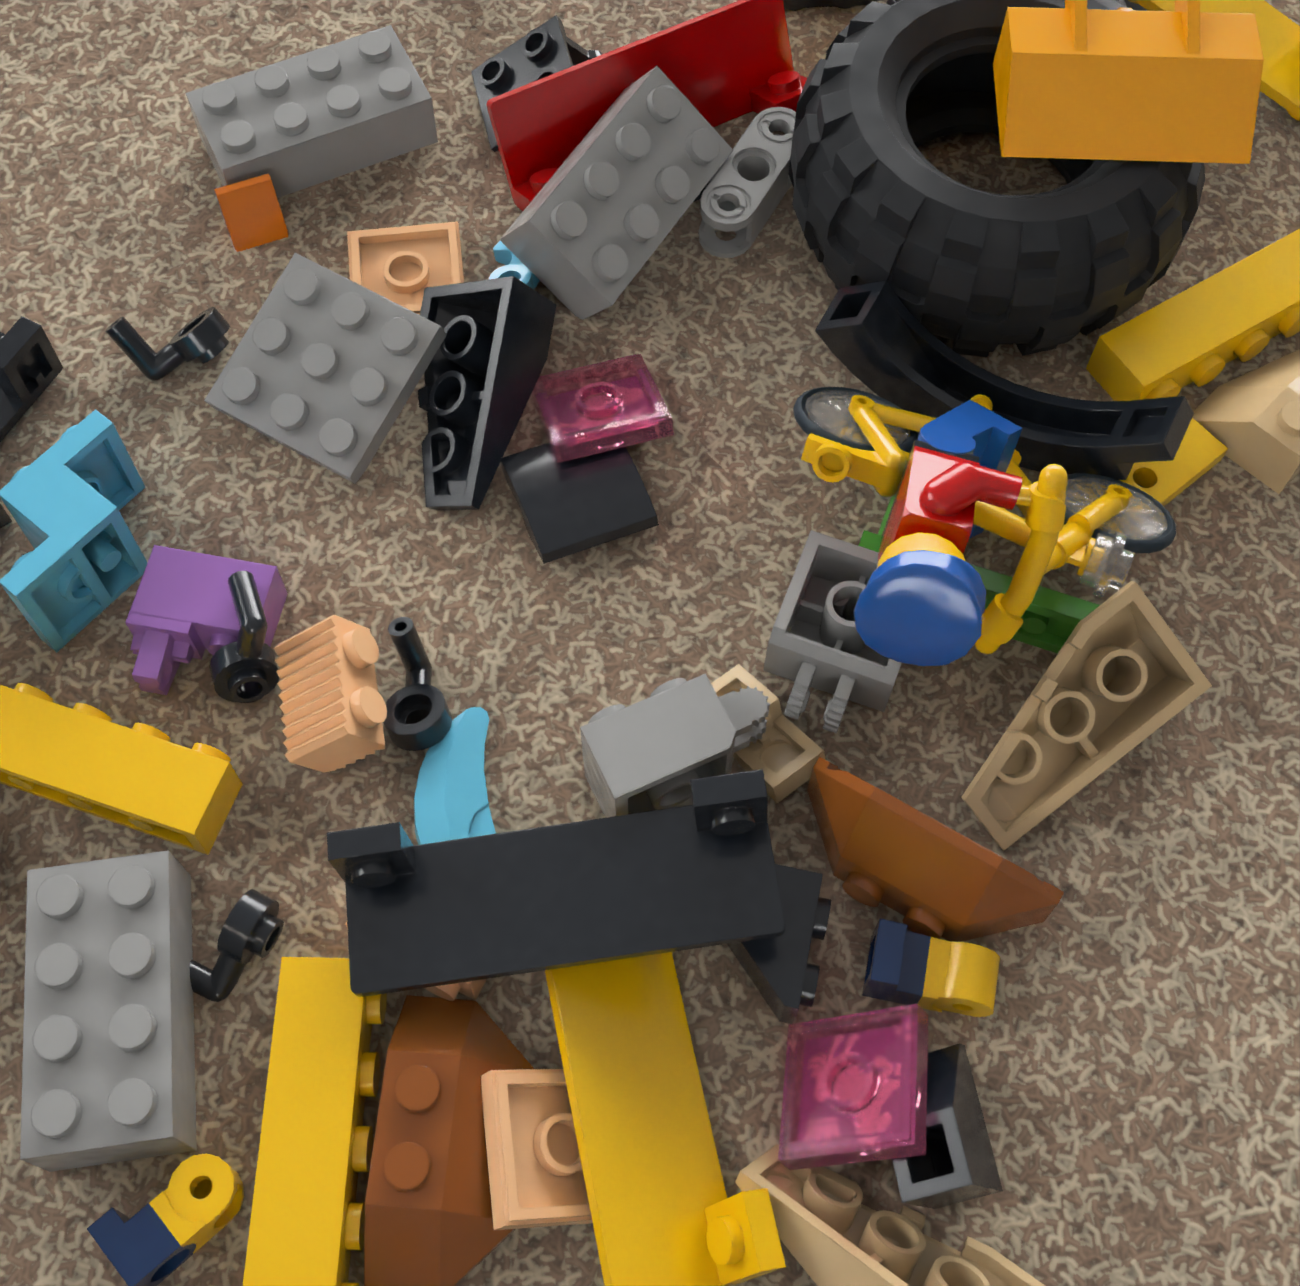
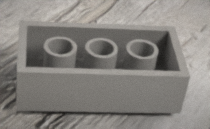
(316, 114)
(617, 195)
(108, 1013)

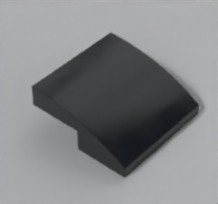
(577, 500)

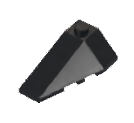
(478, 382)

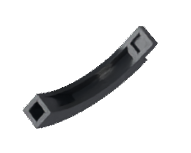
(922, 375)

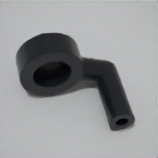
(198, 339)
(247, 667)
(417, 712)
(247, 931)

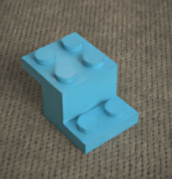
(73, 520)

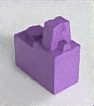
(189, 608)

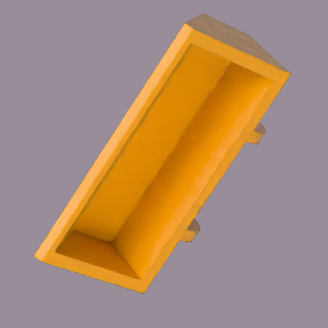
(1128, 84)

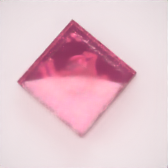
(601, 408)
(855, 1088)

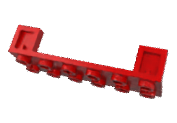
(719, 61)

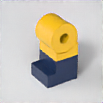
(930, 971)
(174, 1225)

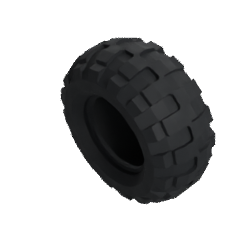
(953, 254)

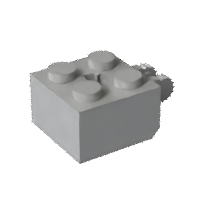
(817, 632)
(651, 750)

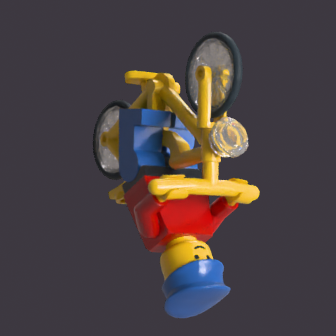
(950, 485)

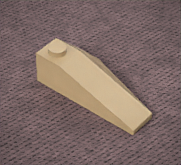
(1259, 420)
(1093, 705)
(853, 1245)

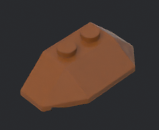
(919, 865)
(429, 1153)

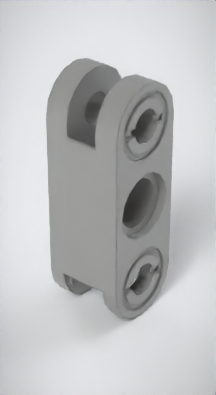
(748, 184)

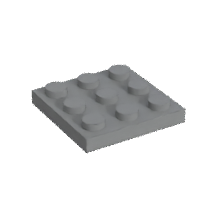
(326, 367)

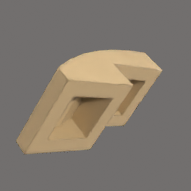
(783, 751)

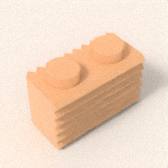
(330, 695)

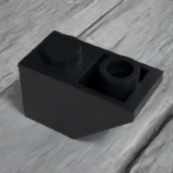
(780, 963)
(958, 1147)

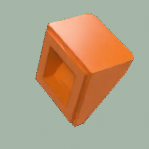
(252, 212)

